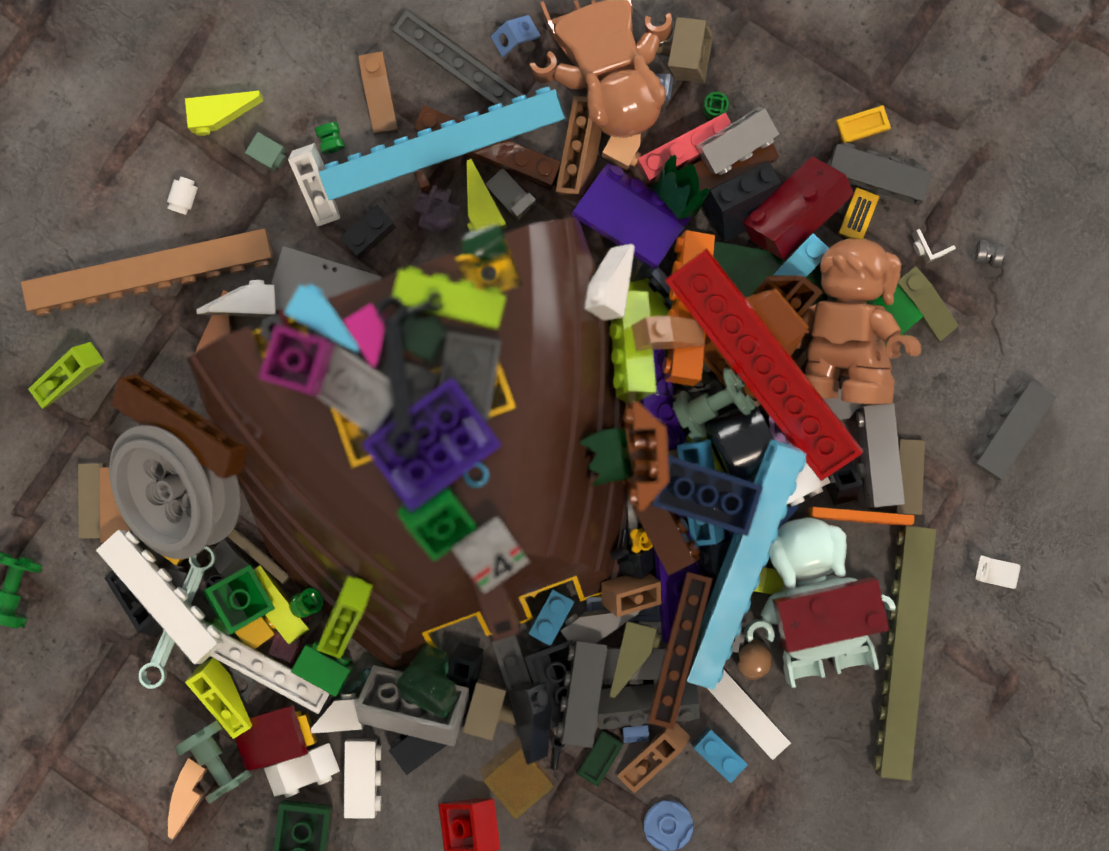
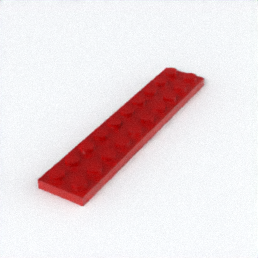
(763, 364)

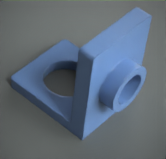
(517, 32)

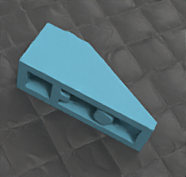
(804, 258)
(316, 313)

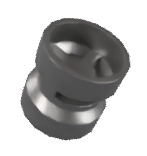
(989, 253)

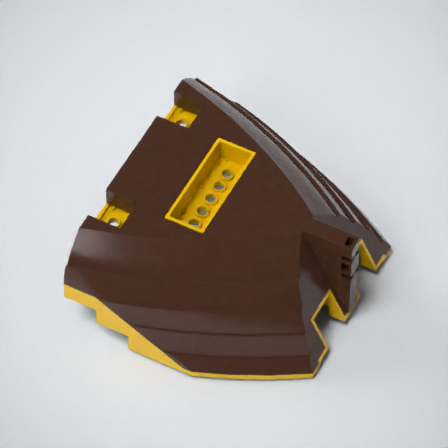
(334, 510)

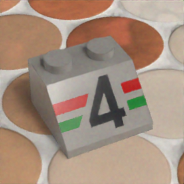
(490, 555)

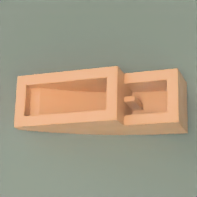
(185, 795)

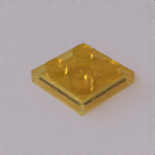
(518, 783)

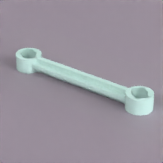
(166, 642)

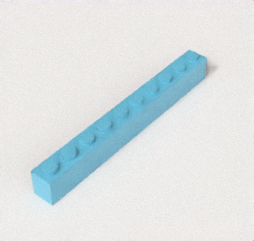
(442, 145)
(743, 565)

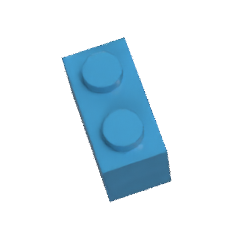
(551, 617)
(719, 754)

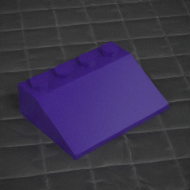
(630, 214)
(450, 444)

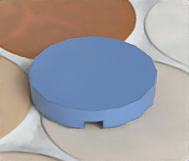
(668, 825)

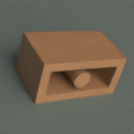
(630, 594)

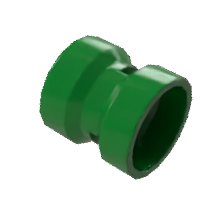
(711, 108)
(329, 138)
(306, 603)

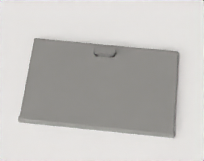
(305, 269)

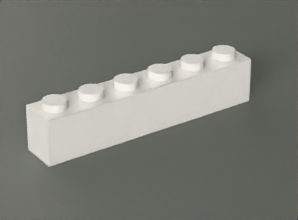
(160, 596)

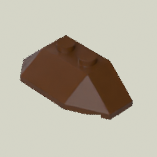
(794, 288)

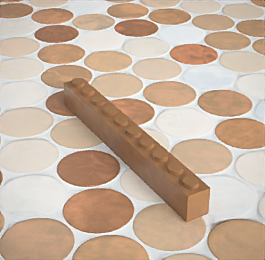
(148, 271)

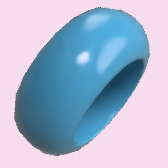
(482, 482)

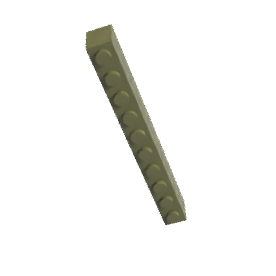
(906, 653)

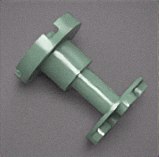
(695, 412)
(206, 752)

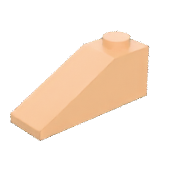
(623, 151)

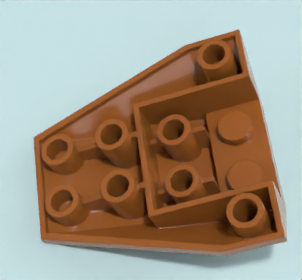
(778, 317)
(648, 455)

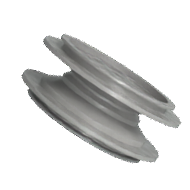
(168, 495)

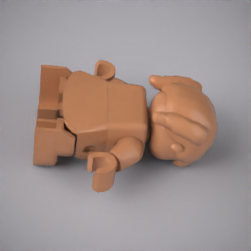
(609, 64)
(852, 333)

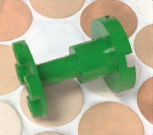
(8, 594)

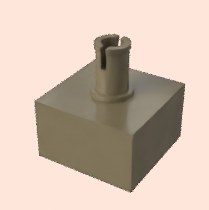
(688, 50)
(487, 710)

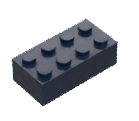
(709, 496)

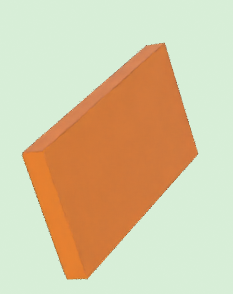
(859, 516)

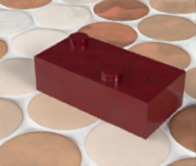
(798, 208)
(830, 615)

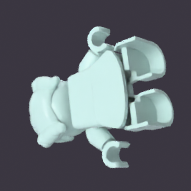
(803, 557)

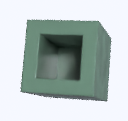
(266, 152)

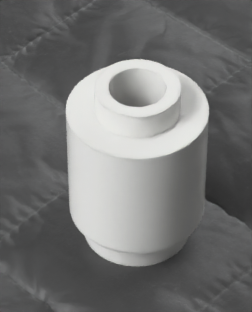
(182, 195)

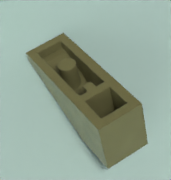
(926, 299)
(636, 648)

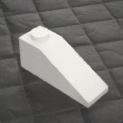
(306, 166)
(610, 284)
(245, 301)

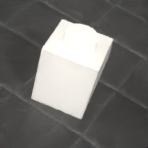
(339, 716)

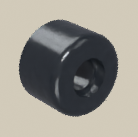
(739, 442)

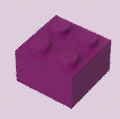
(297, 361)

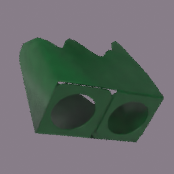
(680, 189)
(486, 245)
(612, 455)

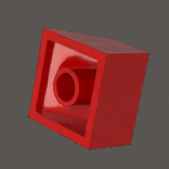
(469, 825)

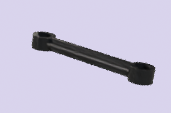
(398, 377)

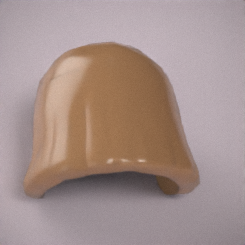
(754, 660)

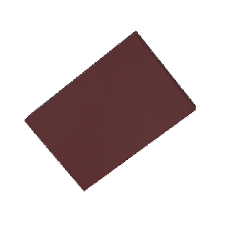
(272, 739)

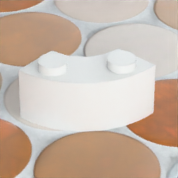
(298, 772)

